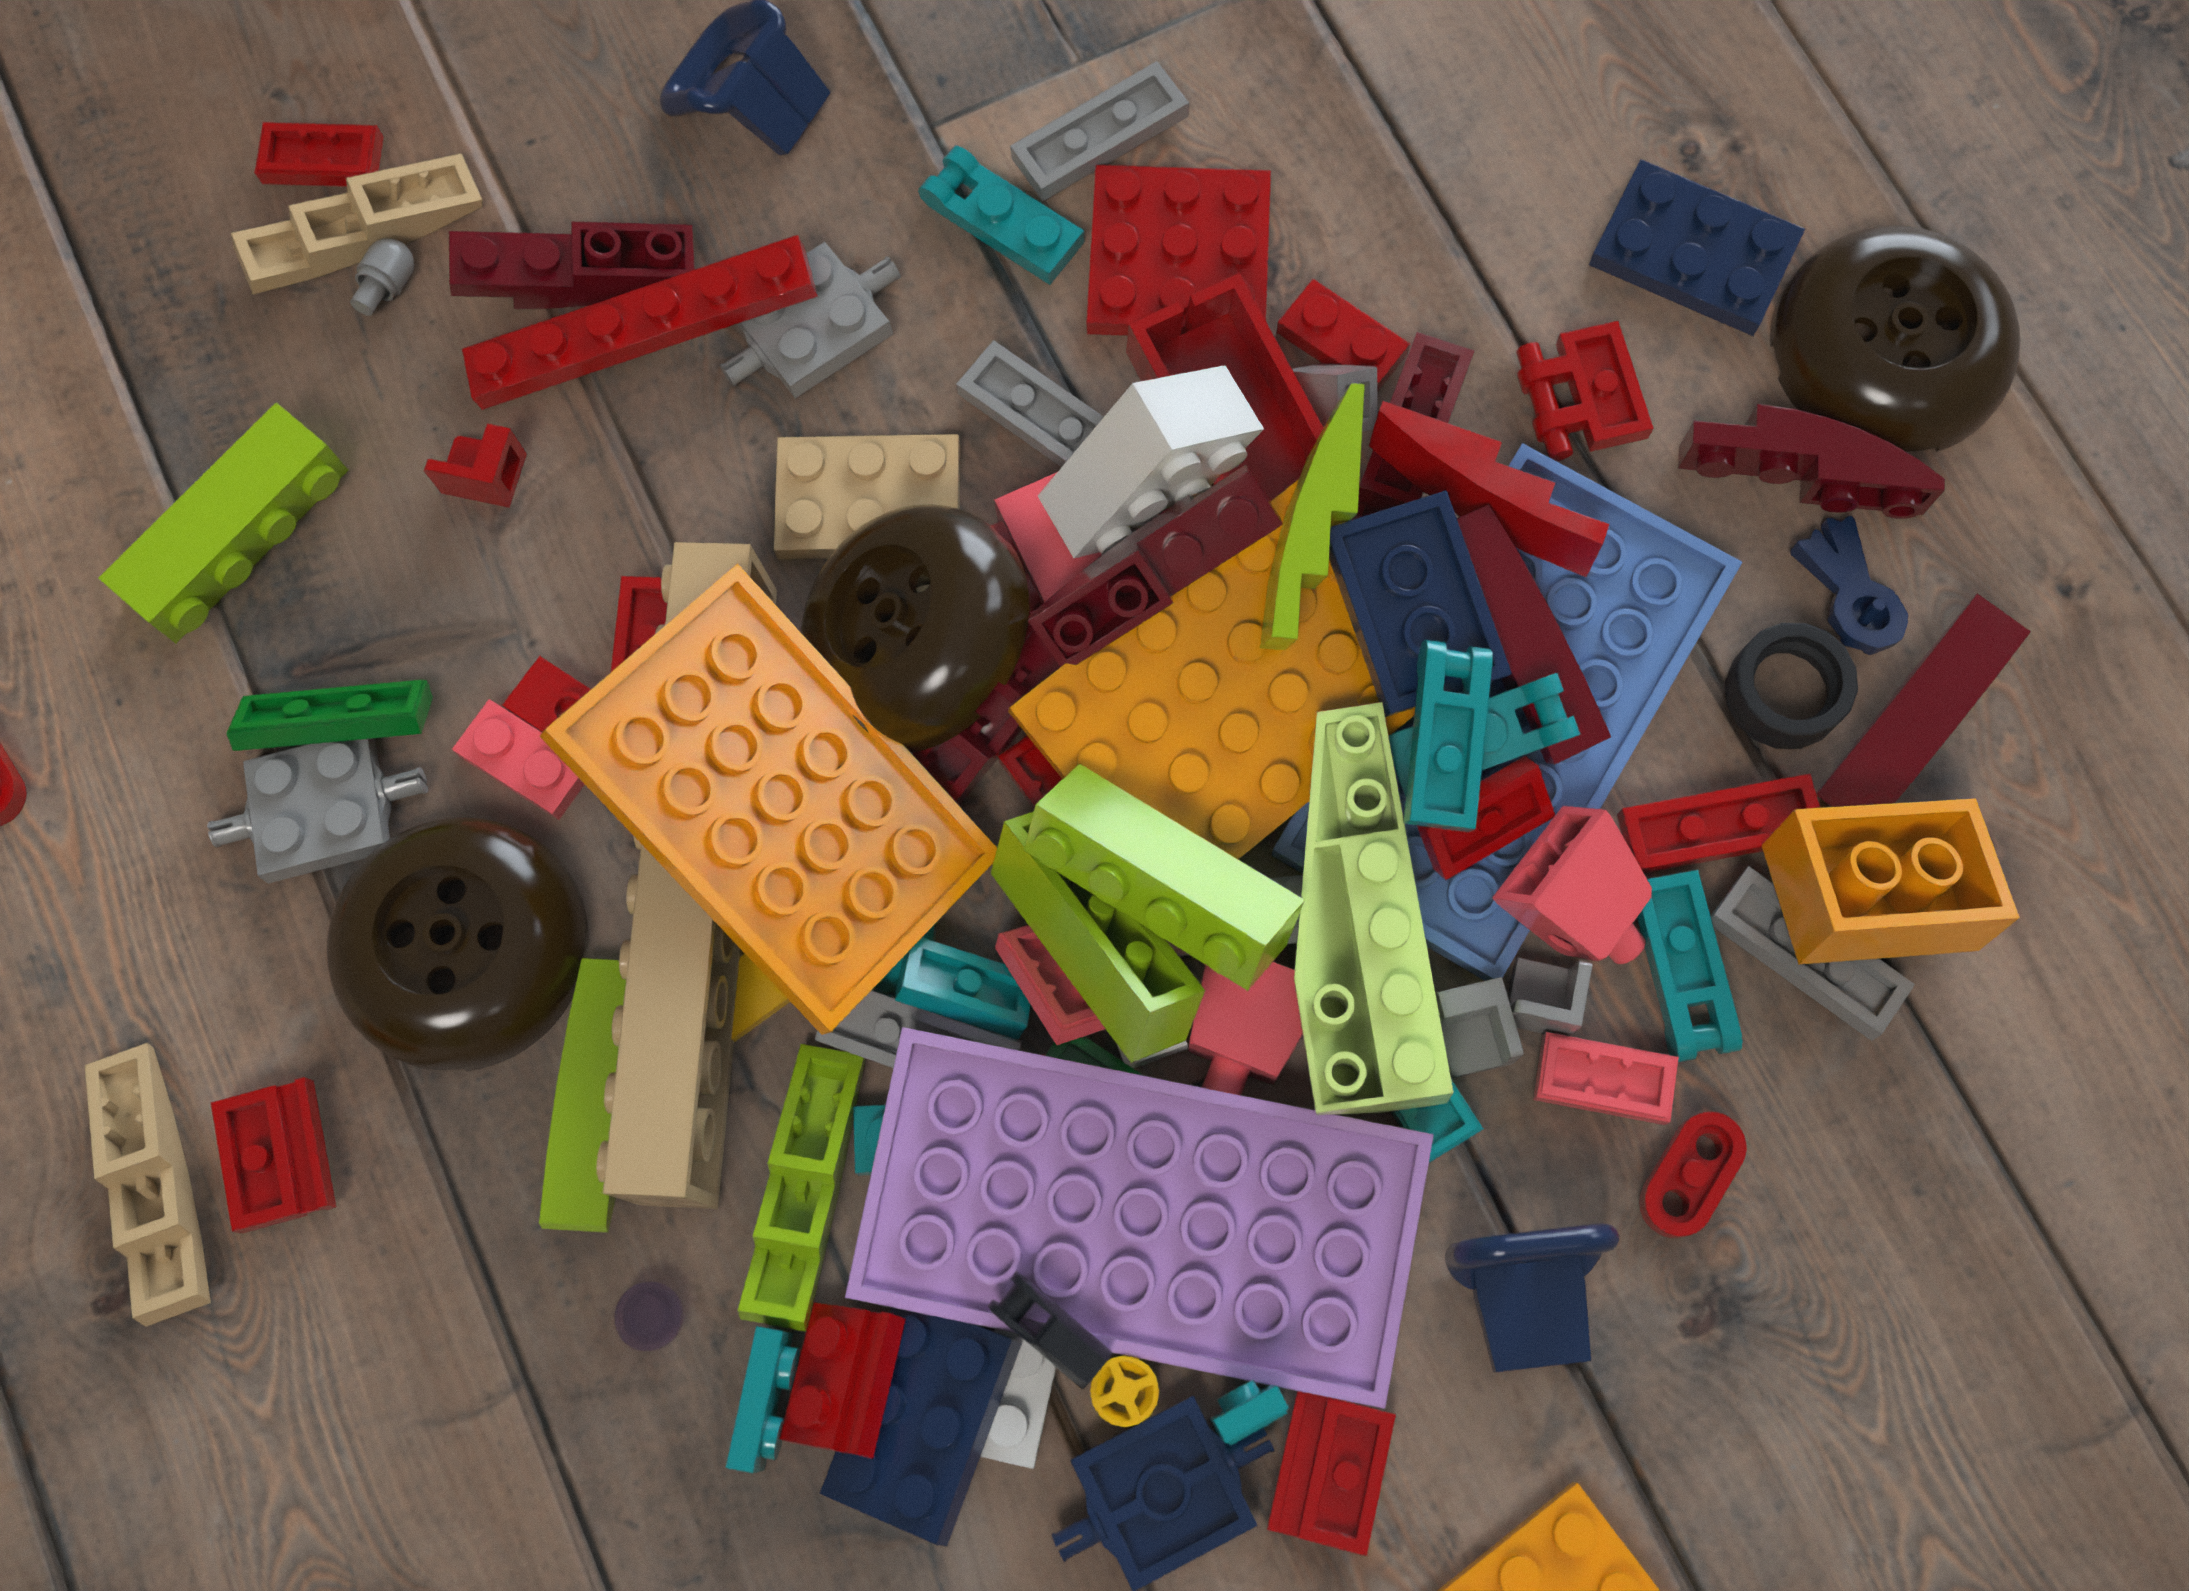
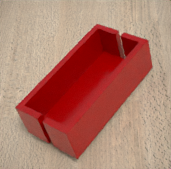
(1231, 332)

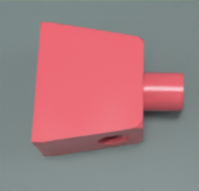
(1580, 888)
(1245, 1029)

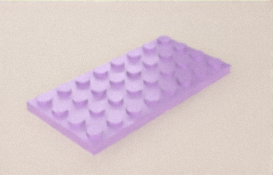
(1146, 1212)

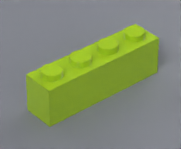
(225, 523)
(1163, 876)
(1114, 962)

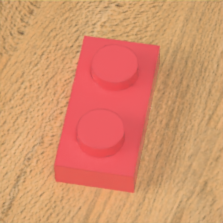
(518, 759)

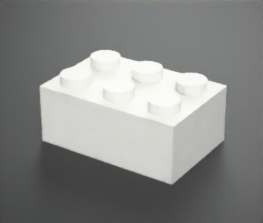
(1148, 454)

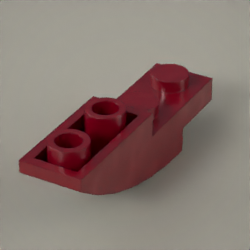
(571, 268)
(1832, 460)
(1152, 565)

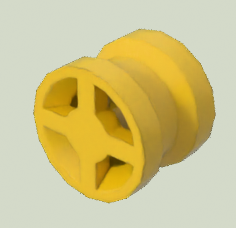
(1124, 1391)

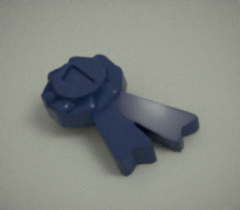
(1861, 610)

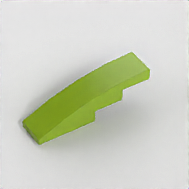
(1322, 499)
(579, 1119)
(802, 1188)

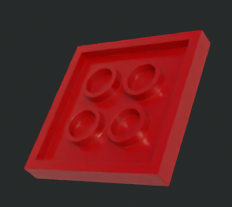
(1173, 235)

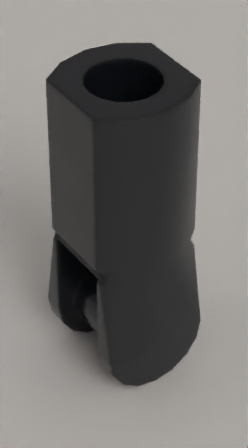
(1060, 1337)

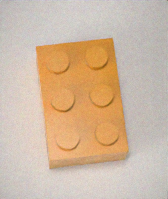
(1888, 881)

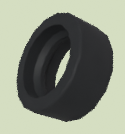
(1818, 649)

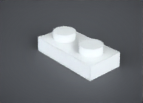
(1022, 1409)

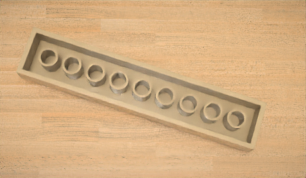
(678, 995)

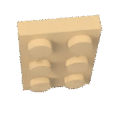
(845, 481)

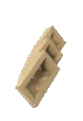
(339, 229)
(147, 1183)

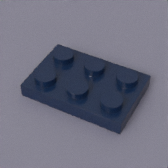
(1697, 247)
(1408, 583)
(931, 1429)

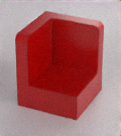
(481, 468)

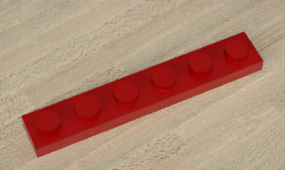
(639, 322)

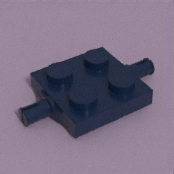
(1162, 1493)

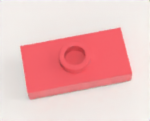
(1046, 986)
(1606, 1078)

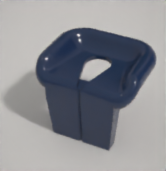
(767, 91)
(1533, 1309)

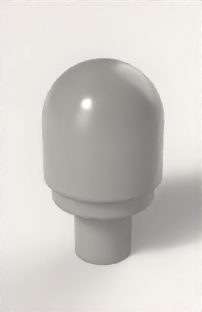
(382, 274)

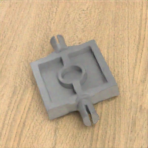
(820, 334)
(316, 807)

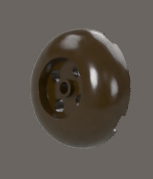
(1864, 383)
(928, 655)
(499, 996)

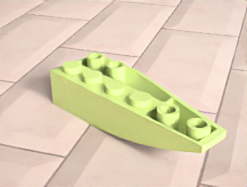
(1361, 934)

